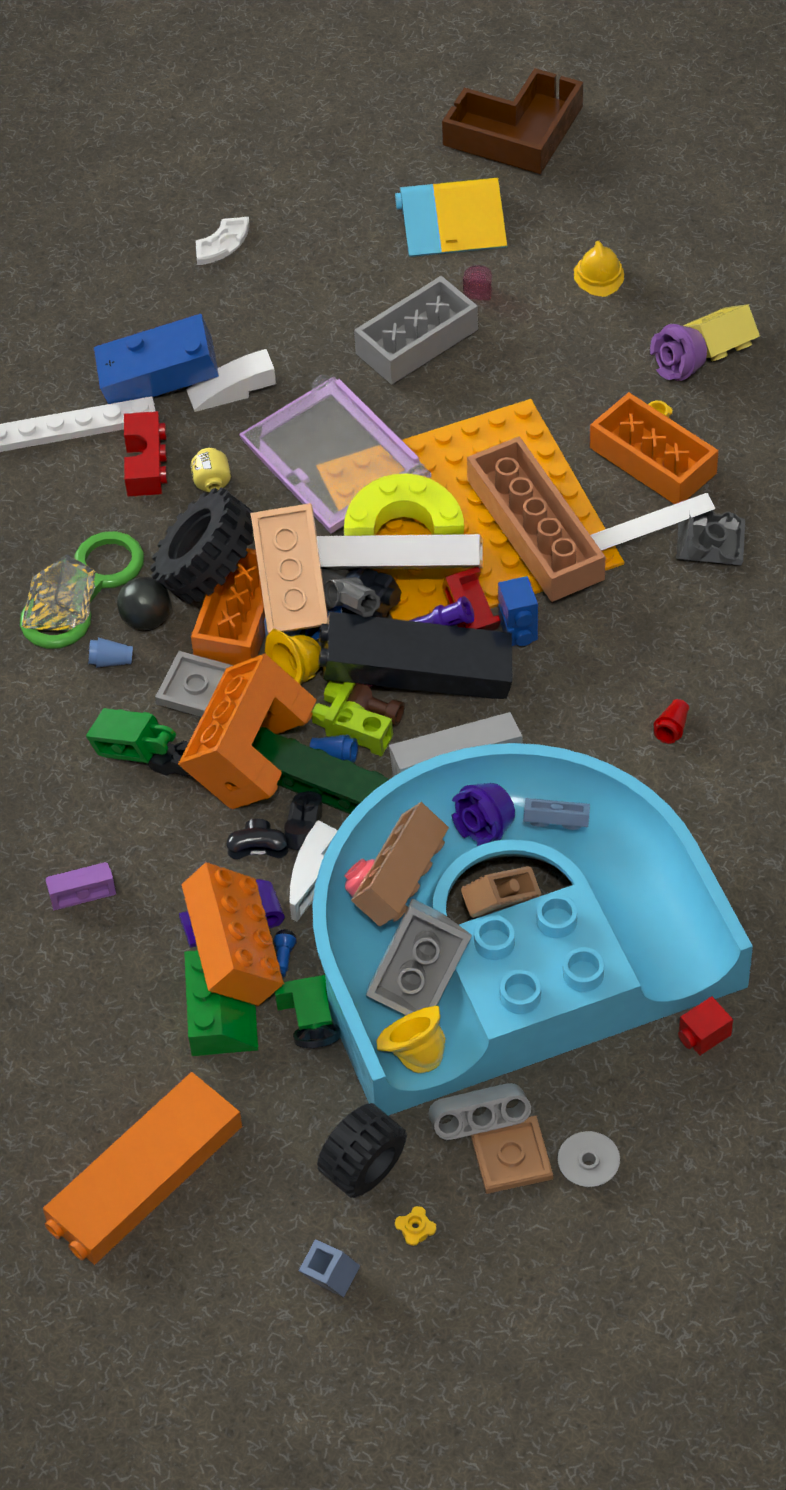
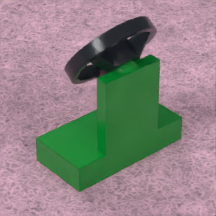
(312, 1011)

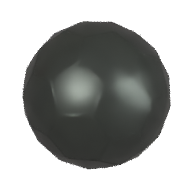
(143, 603)

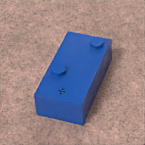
(156, 360)

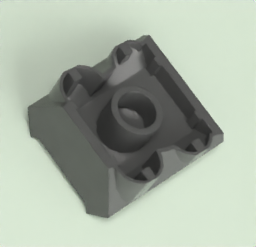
(712, 538)

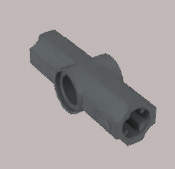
(349, 593)

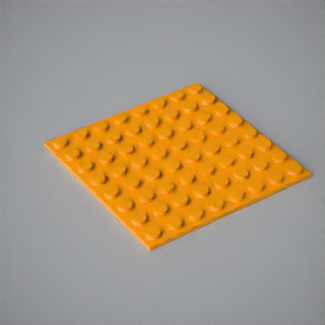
(445, 456)

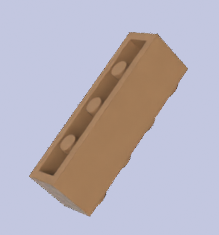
(401, 865)

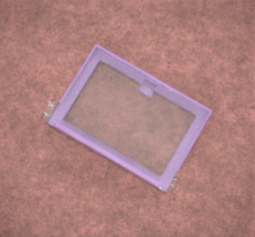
(329, 449)

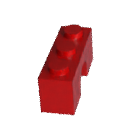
(145, 471)

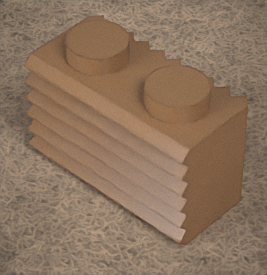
(500, 891)

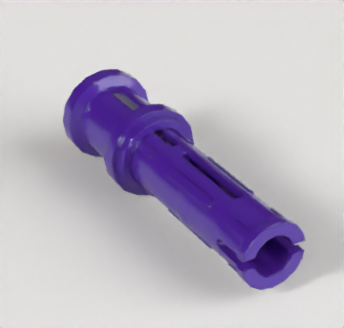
(450, 615)

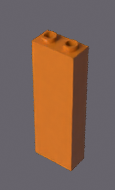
(141, 1168)

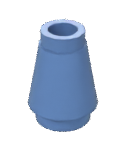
(109, 653)

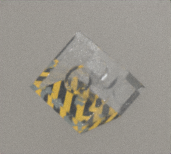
(60, 596)

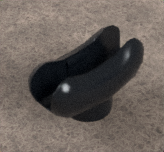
(257, 840)

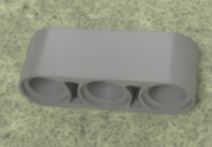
(493, 1118)

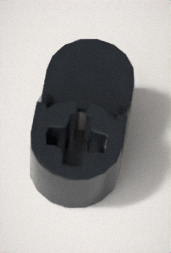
(168, 762)
(303, 814)

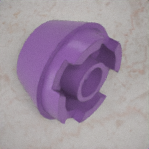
(678, 351)

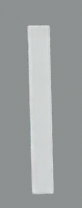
(653, 521)

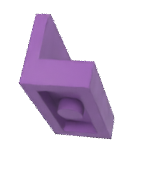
(80, 886)

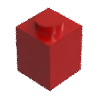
(705, 1026)

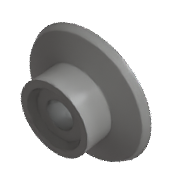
(588, 1147)

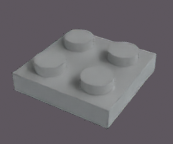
(190, 683)

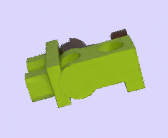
(357, 714)

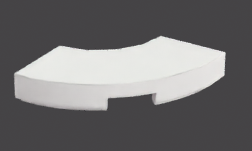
(224, 241)

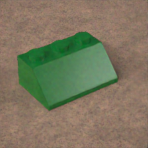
(214, 1020)

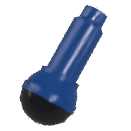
(284, 943)

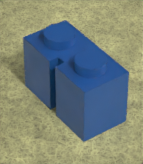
(518, 610)

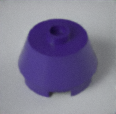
(483, 812)

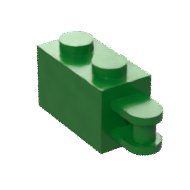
(129, 735)

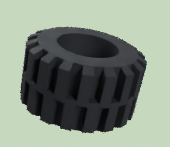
(361, 1150)

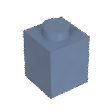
(329, 1268)

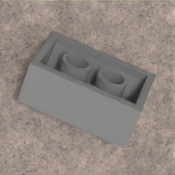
(418, 960)

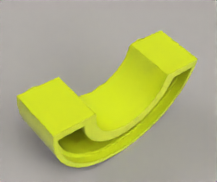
(403, 497)

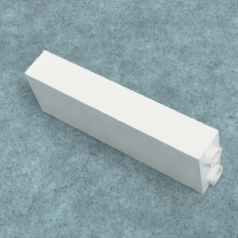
(401, 551)

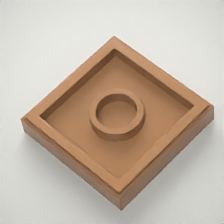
(512, 1156)

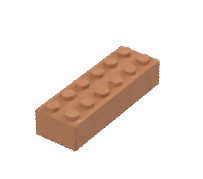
(536, 519)

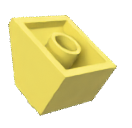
(726, 329)

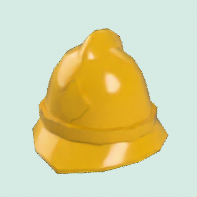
(599, 271)
(294, 654)
(415, 1040)

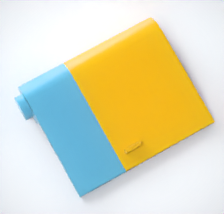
(452, 216)

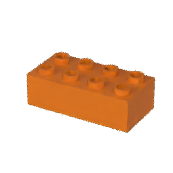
(653, 449)
(232, 617)
(232, 934)

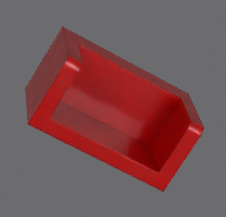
(468, 585)

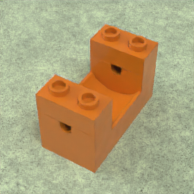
(221, 747)

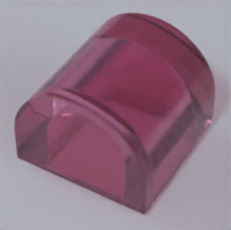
(477, 283)

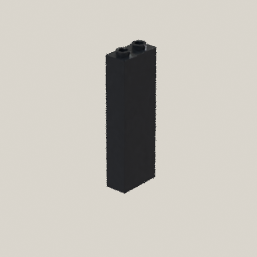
(416, 655)

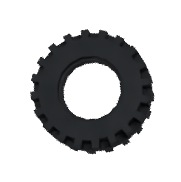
(203, 545)

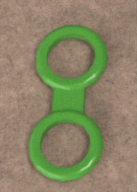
(100, 581)

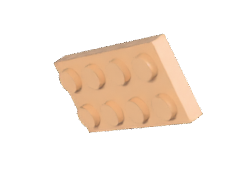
(290, 568)

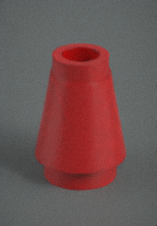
(671, 722)

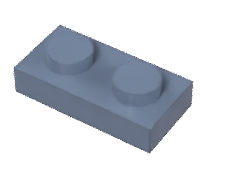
(546, 812)

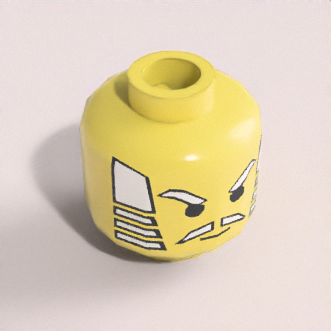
(210, 469)

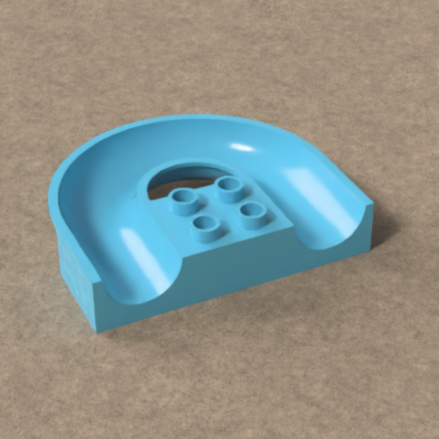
(612, 952)

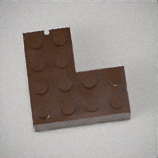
(515, 131)

